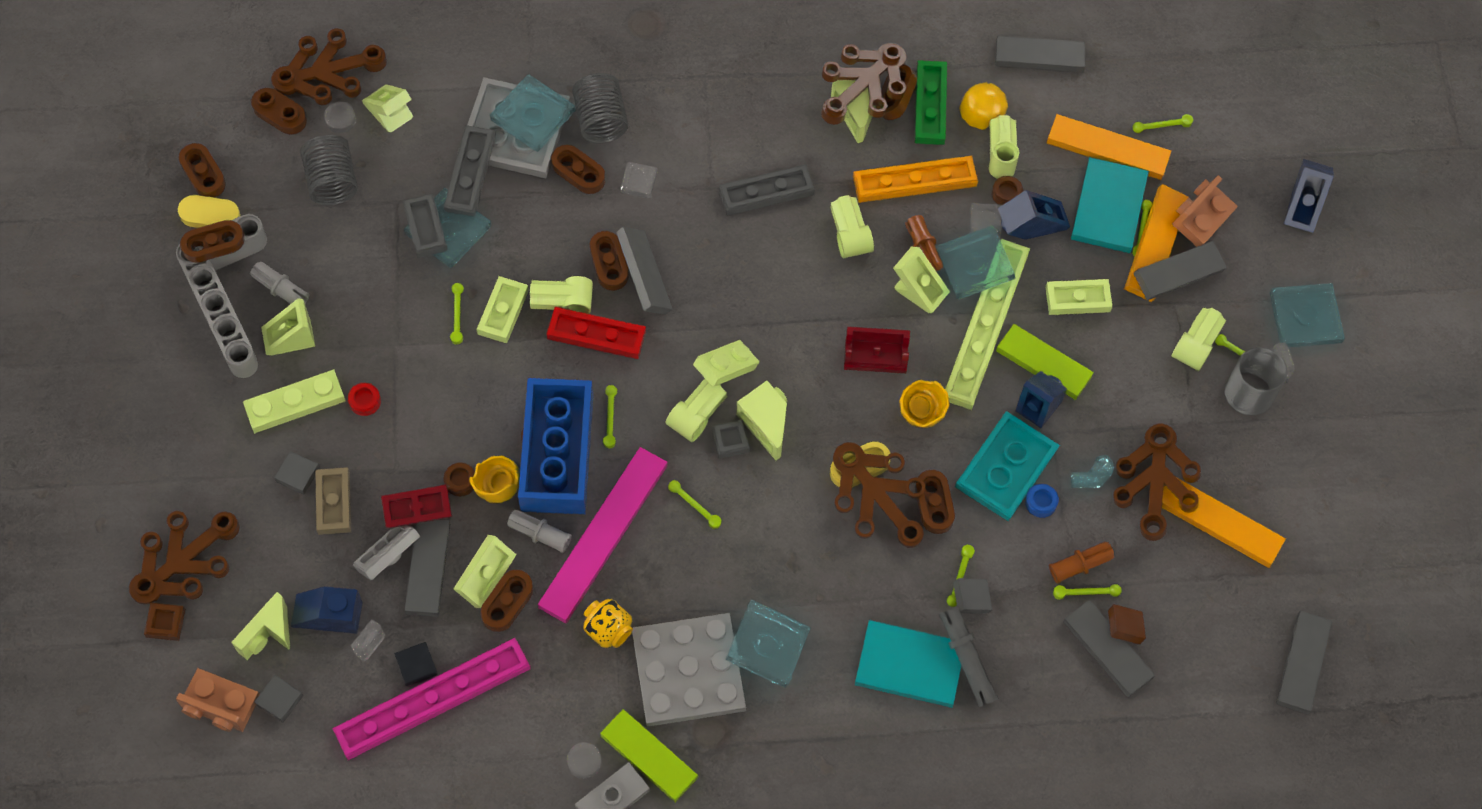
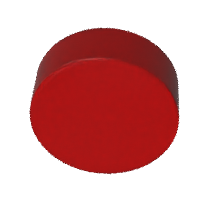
(364, 399)

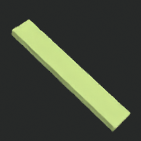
(984, 332)

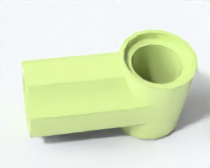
(1003, 146)
(852, 234)
(571, 294)
(1197, 343)
(692, 416)

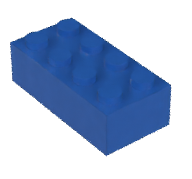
(556, 446)

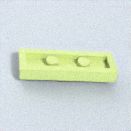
(294, 401)

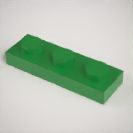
(931, 102)

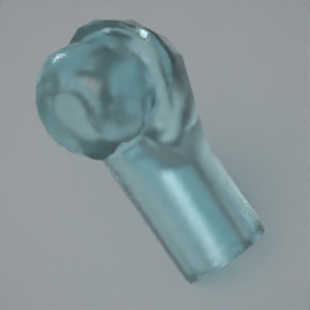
(1096, 476)

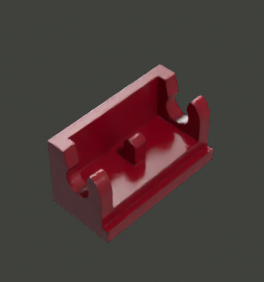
(876, 350)
(416, 506)

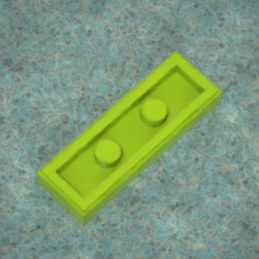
(1039, 356)
(649, 755)

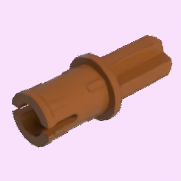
(922, 238)
(1081, 562)

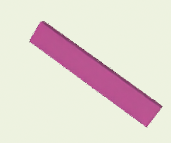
(602, 535)
(431, 698)

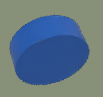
(1041, 500)

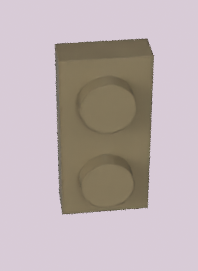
(333, 501)

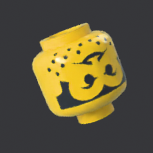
(607, 623)

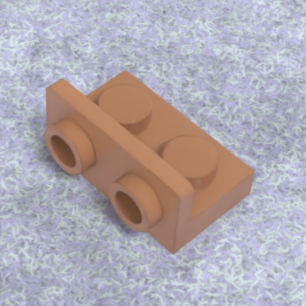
(1205, 213)
(218, 700)

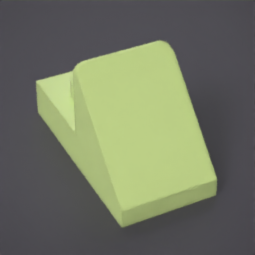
(389, 106)
(920, 280)
(269, 621)

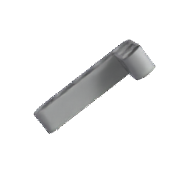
(215, 295)

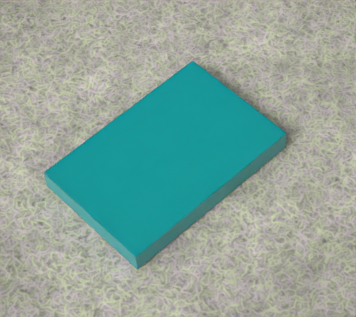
(1109, 205)
(1007, 466)
(908, 664)

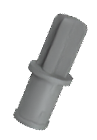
(278, 283)
(539, 530)

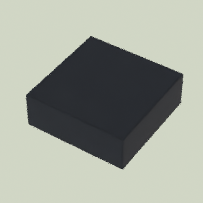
(416, 664)

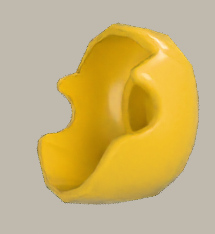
(982, 104)
(924, 403)
(496, 479)

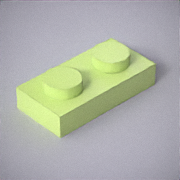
(1078, 297)
(502, 309)
(726, 363)
(484, 571)

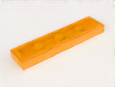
(1108, 146)
(915, 179)
(1157, 235)
(1227, 525)

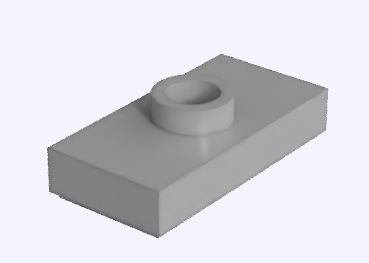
(385, 551)
(616, 792)

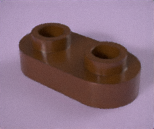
(896, 108)
(276, 110)
(580, 170)
(203, 172)
(212, 240)
(610, 262)
(935, 503)
(505, 601)

